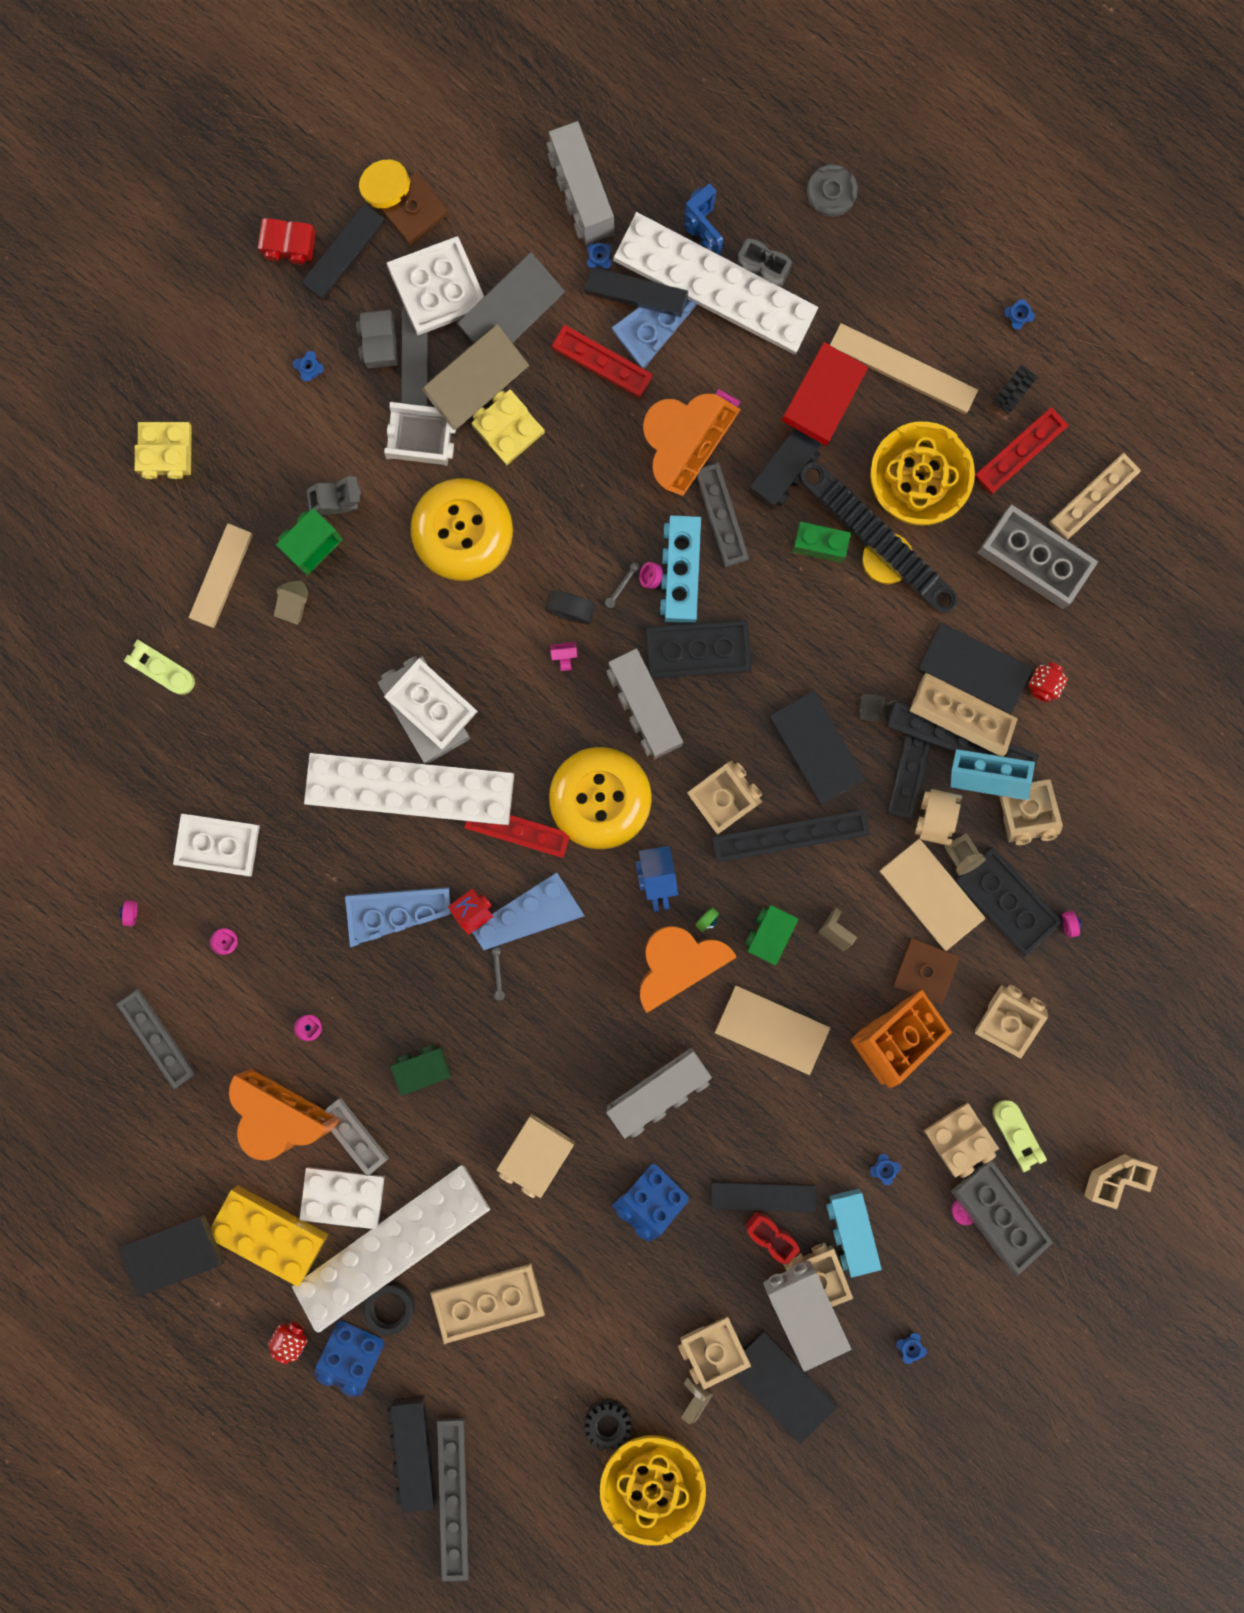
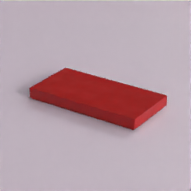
(825, 393)

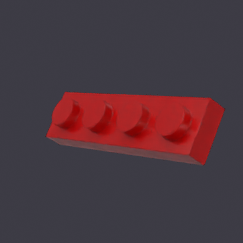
(602, 361)
(1021, 451)
(526, 834)

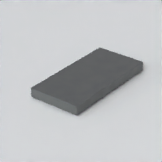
(513, 301)
(1002, 1217)

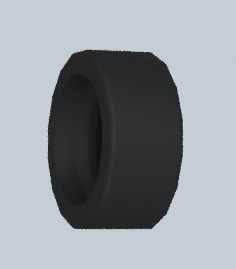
(570, 607)
(394, 1328)

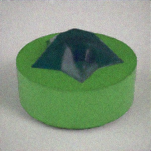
(708, 920)

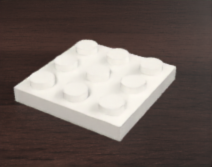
(436, 285)

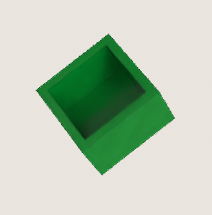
(309, 540)

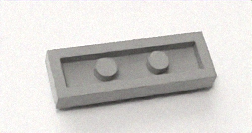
(356, 1138)

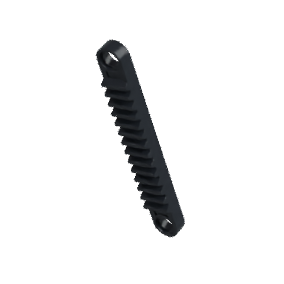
(878, 537)

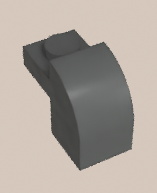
(334, 497)

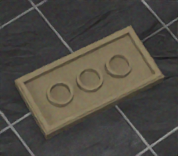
(475, 377)

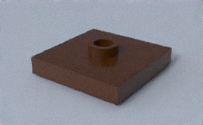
(416, 211)
(926, 970)

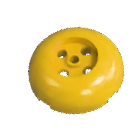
(923, 444)
(490, 538)
(623, 817)
(644, 1519)

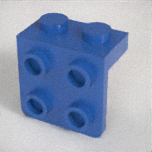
(696, 224)
(651, 1203)
(348, 1359)

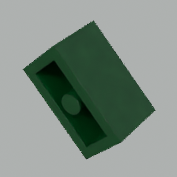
(421, 1070)

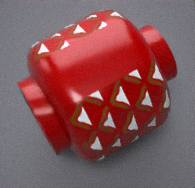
(1048, 682)
(287, 1342)

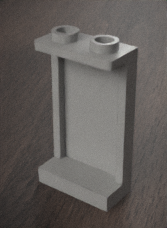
(424, 745)
(806, 1315)

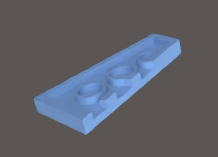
(647, 331)
(392, 911)
(532, 912)

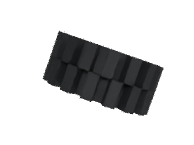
(1015, 389)
(602, 1440)

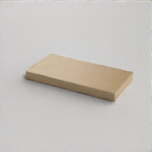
(964, 714)
(932, 894)
(772, 1030)
(487, 1303)

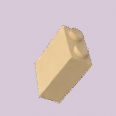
(535, 1156)

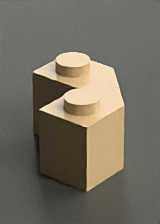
(1108, 1180)

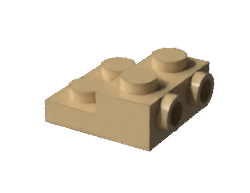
(725, 796)
(1032, 817)
(1012, 1020)
(961, 1141)
(828, 1270)
(713, 1353)

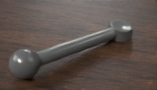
(610, 602)
(499, 994)

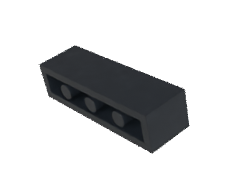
(784, 468)
(413, 1454)

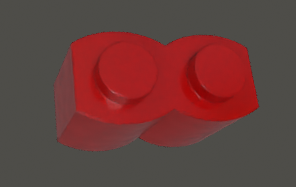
(286, 240)
(777, 1240)

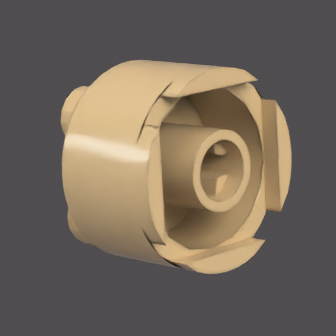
(939, 816)

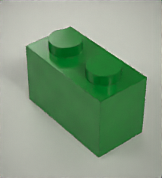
(821, 542)
(771, 934)

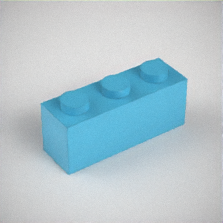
(992, 774)
(853, 1233)

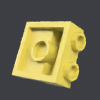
(507, 426)
(163, 449)

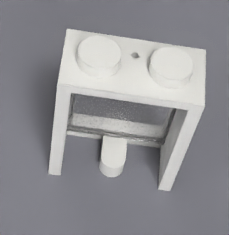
(418, 434)

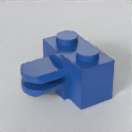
(657, 875)

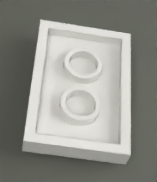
(430, 704)
(216, 845)
(342, 1197)

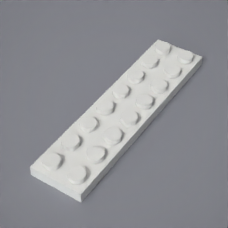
(715, 283)
(409, 789)
(390, 1248)

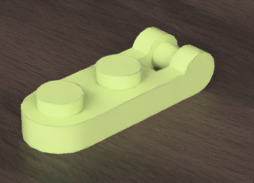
(161, 669)
(1017, 1134)

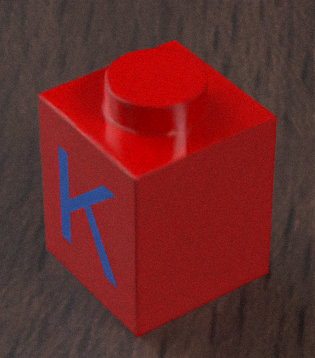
(471, 911)

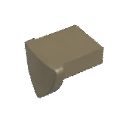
(291, 601)
(964, 854)
(836, 933)
(698, 1403)

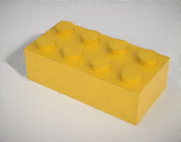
(267, 1235)

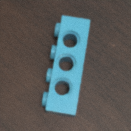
(689, 529)

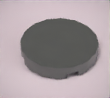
(832, 190)

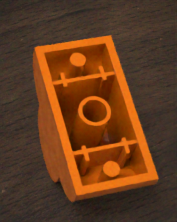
(685, 437)
(678, 963)
(901, 1039)
(274, 1116)

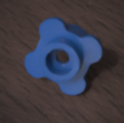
(604, 250)
(1020, 307)
(315, 369)
(888, 1176)
(911, 1355)

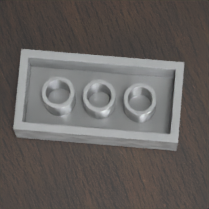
(580, 183)
(1037, 557)
(645, 704)
(658, 1093)

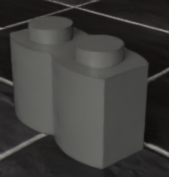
(767, 264)
(378, 339)

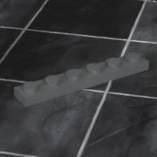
(453, 1499)

